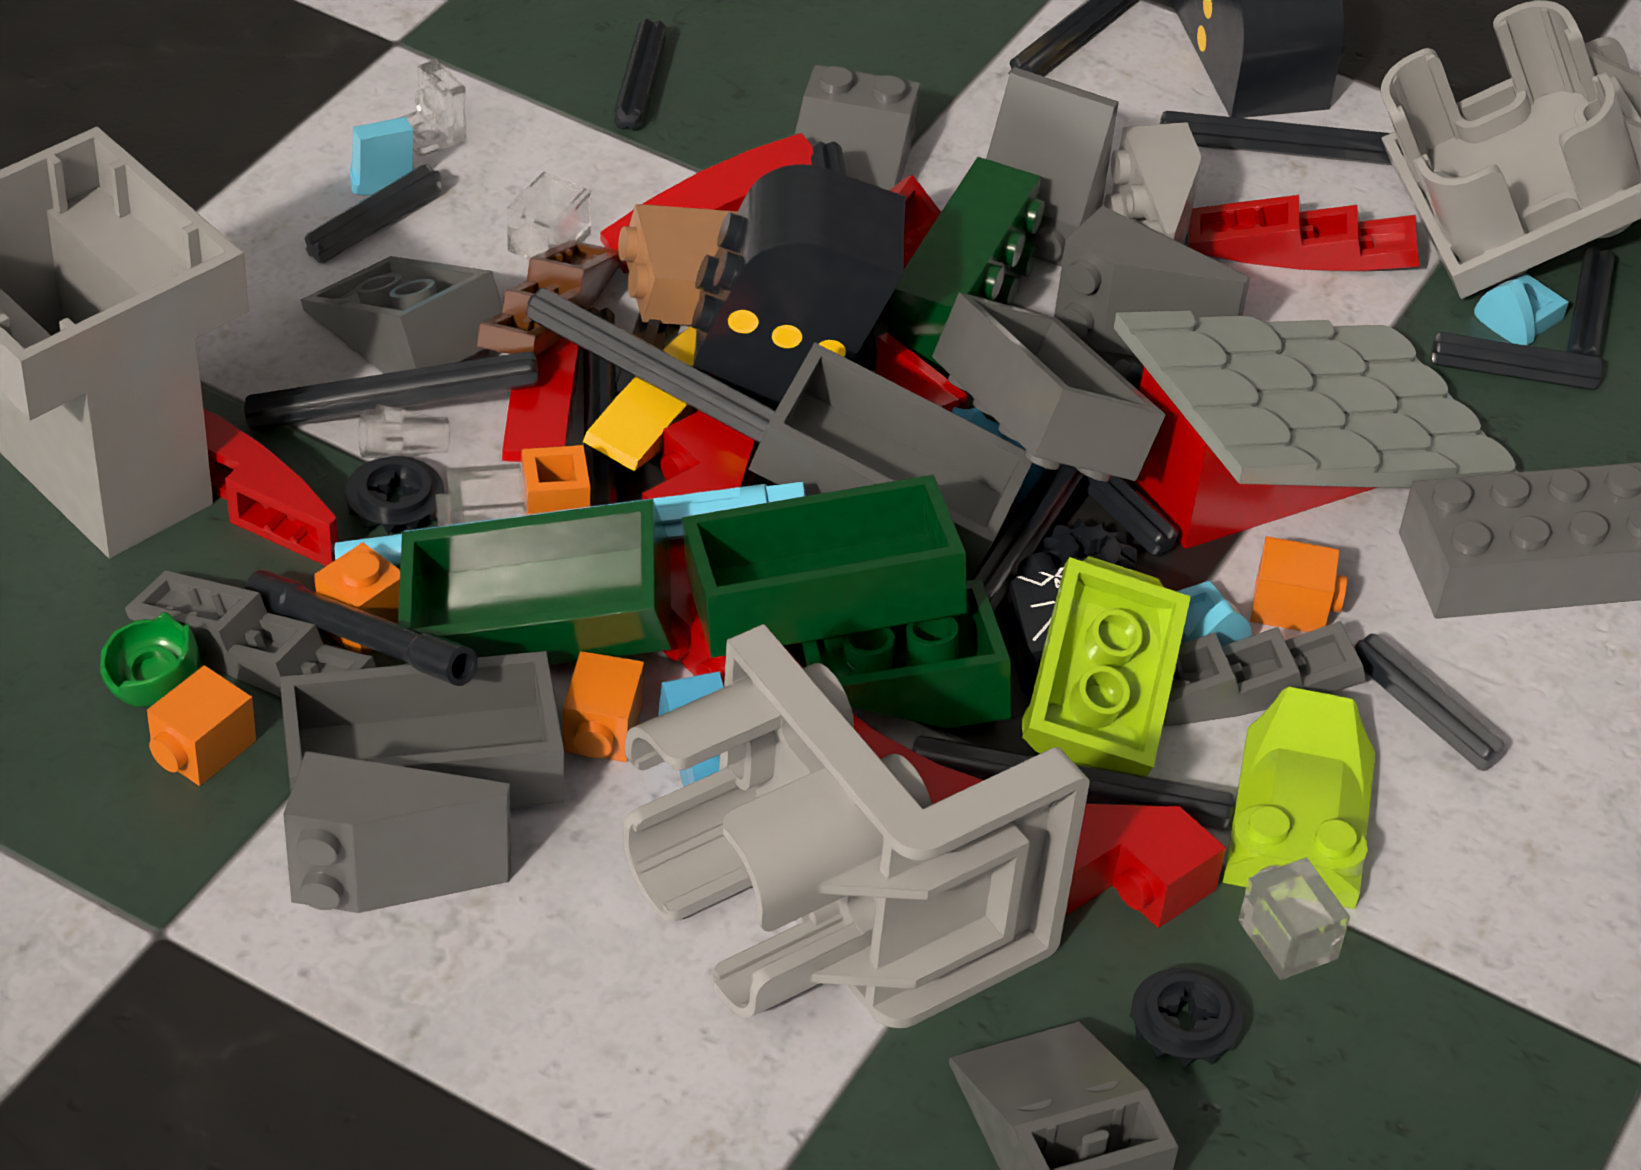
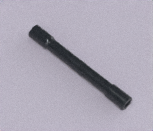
(424, 651)

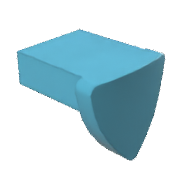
(380, 154)
(1520, 309)
(1211, 613)

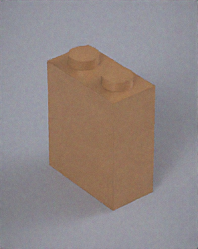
(664, 258)

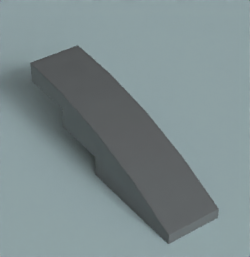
(239, 634)
(1252, 672)

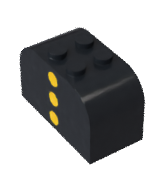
(1267, 52)
(794, 269)

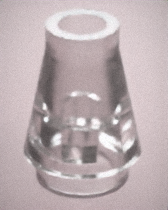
(401, 433)

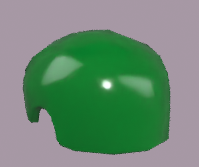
(148, 659)

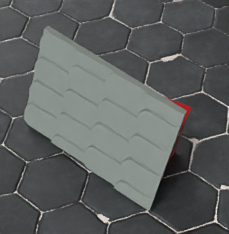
(1290, 418)

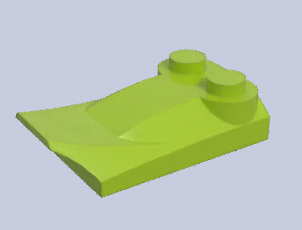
(1106, 667)
(1304, 792)

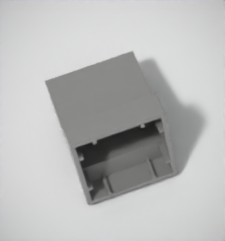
(100, 335)

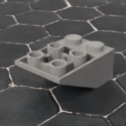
(1156, 177)

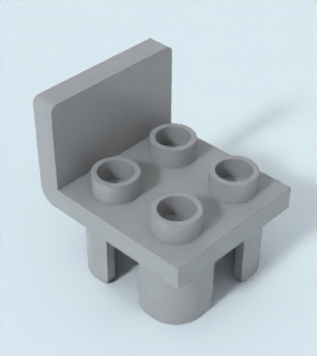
(1526, 160)
(884, 886)

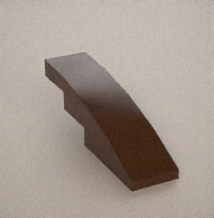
(570, 270)

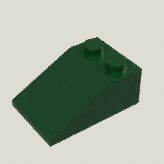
(926, 671)

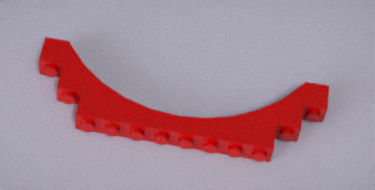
(1148, 853)

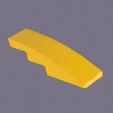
(635, 420)

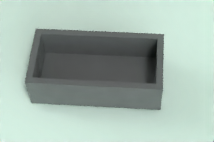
(1047, 389)
(858, 430)
(1526, 539)
(489, 729)

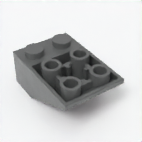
(1063, 1105)

